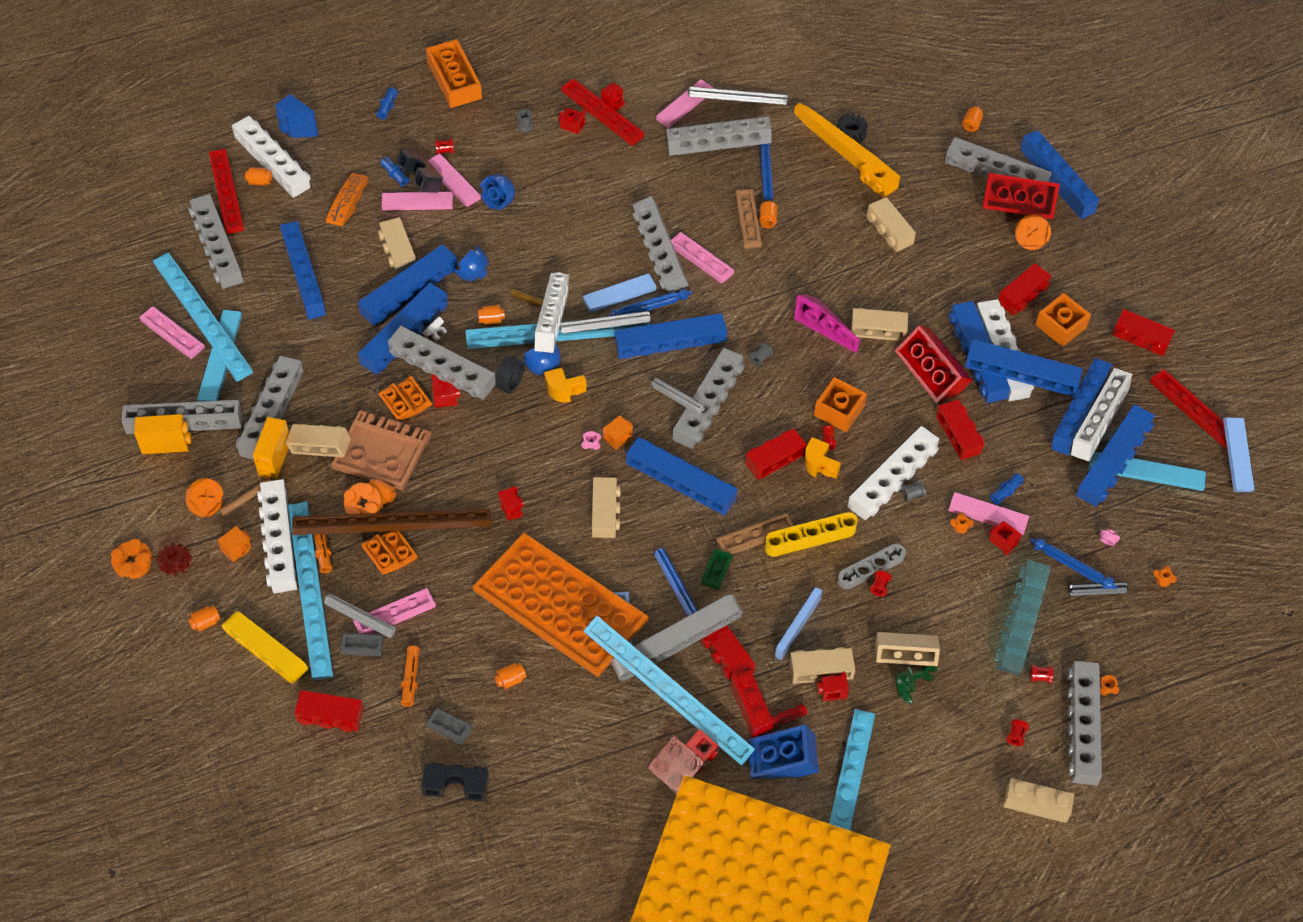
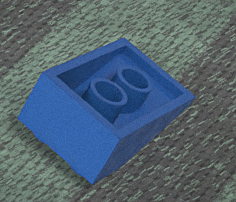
(784, 754)

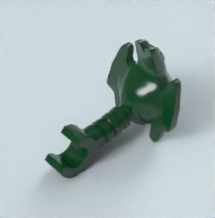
(906, 681)

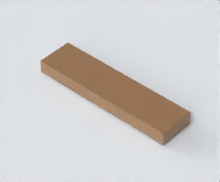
(748, 218)
(752, 535)

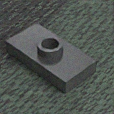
(362, 644)
(449, 726)

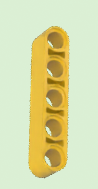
(802, 536)
(264, 647)

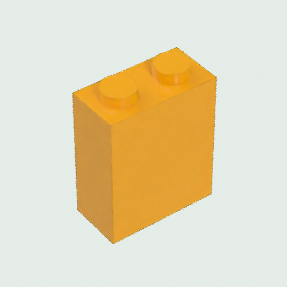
(162, 434)
(271, 448)

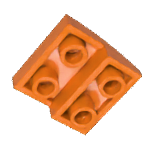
(405, 399)
(389, 551)

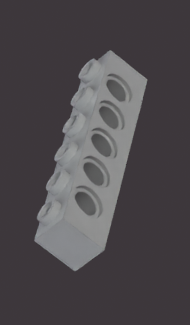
(719, 136)
(985, 161)
(216, 241)
(660, 245)
(442, 363)
(283, 380)
(713, 386)
(199, 415)
(1083, 772)

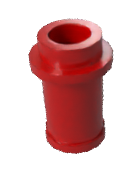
(828, 436)

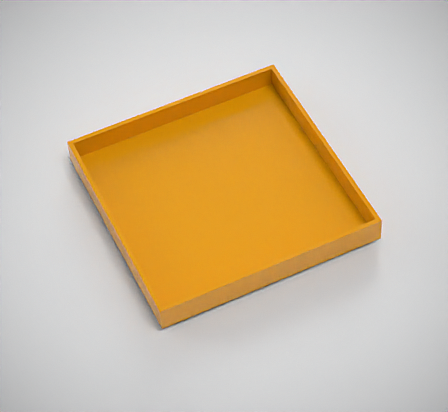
(756, 863)

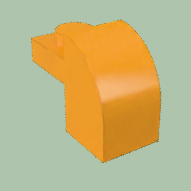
(561, 388)
(817, 460)

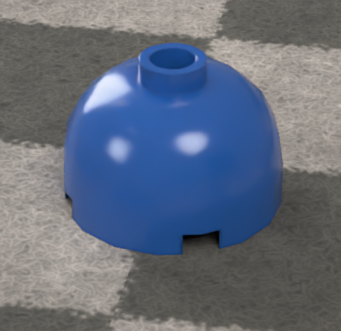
(497, 191)
(473, 265)
(540, 362)

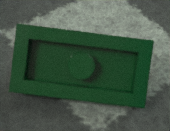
(716, 569)

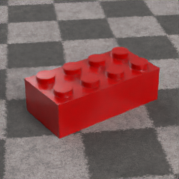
(1020, 196)

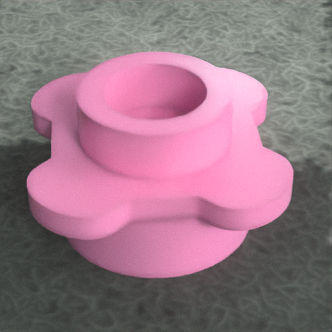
(591, 436)
(1109, 537)

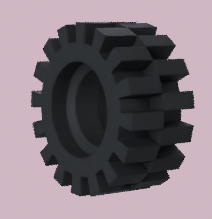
(853, 122)

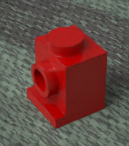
(613, 96)
(572, 120)
(511, 503)
(1004, 537)
(833, 687)
(700, 739)

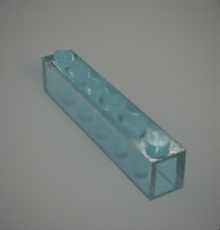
(1023, 617)

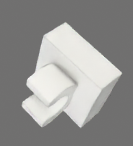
(433, 328)

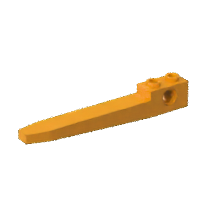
(872, 169)

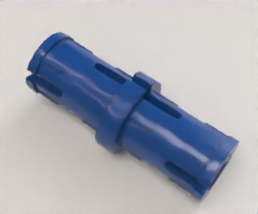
(387, 103)
(394, 171)
(1006, 488)

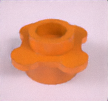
(961, 528)
(1164, 581)
(1112, 682)

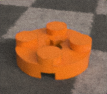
(366, 491)
(131, 549)

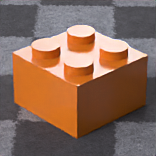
(1063, 319)
(840, 404)

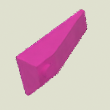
(821, 319)

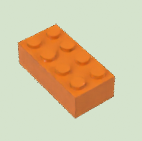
(453, 73)

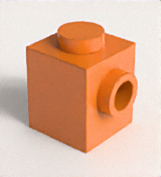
(618, 432)
(235, 543)

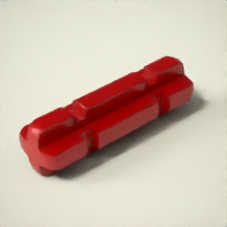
(789, 715)

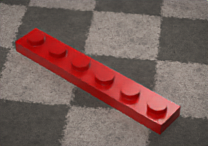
(602, 112)
(226, 191)
(1190, 405)

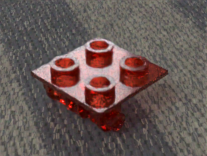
(675, 762)

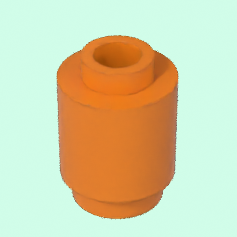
(972, 119)
(258, 176)
(768, 214)
(491, 314)
(387, 491)
(204, 618)
(510, 675)

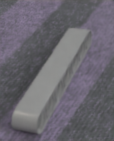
(684, 633)

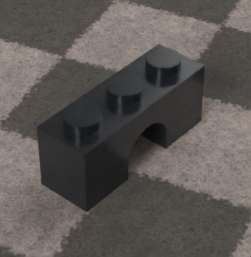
(426, 176)
(439, 777)

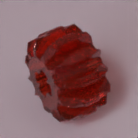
(174, 559)

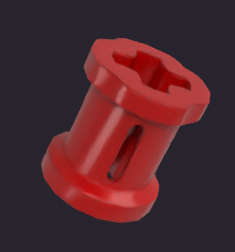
(444, 146)
(880, 583)
(1041, 674)
(1017, 732)

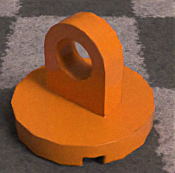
(1032, 232)
(204, 497)

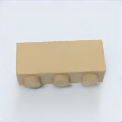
(891, 224)
(396, 244)
(879, 324)
(318, 440)
(605, 507)
(907, 649)
(814, 665)
(1039, 800)

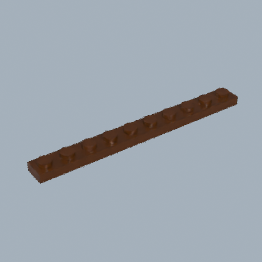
(391, 521)

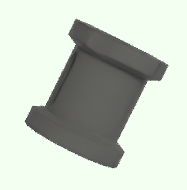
(524, 117)
(761, 354)
(913, 491)

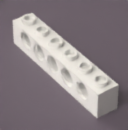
(271, 156)
(552, 312)
(999, 333)
(1101, 414)
(921, 440)
(285, 579)

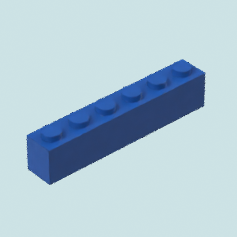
(1071, 187)
(302, 270)
(407, 285)
(414, 317)
(970, 327)
(670, 336)
(1023, 367)
(1081, 405)
(1115, 455)
(681, 476)

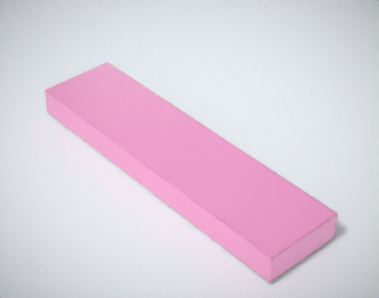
(680, 106)
(455, 181)
(417, 201)
(702, 258)
(172, 332)
(987, 512)
(400, 610)

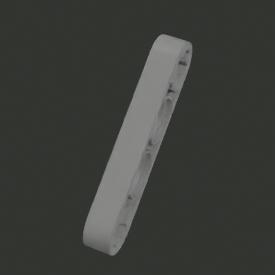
(870, 564)

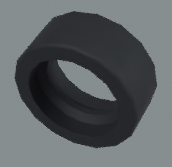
(509, 374)

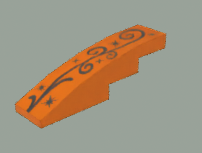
(346, 199)

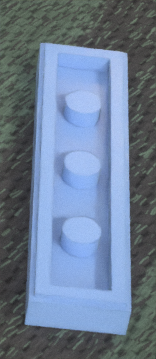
(619, 293)
(1238, 455)
(798, 623)

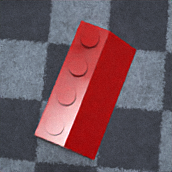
(933, 364)

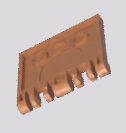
(382, 451)

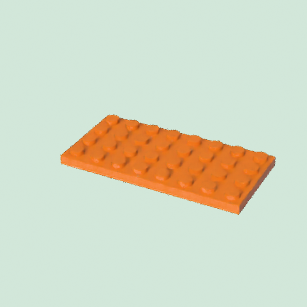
(557, 601)

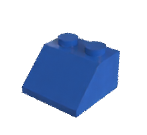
(296, 118)

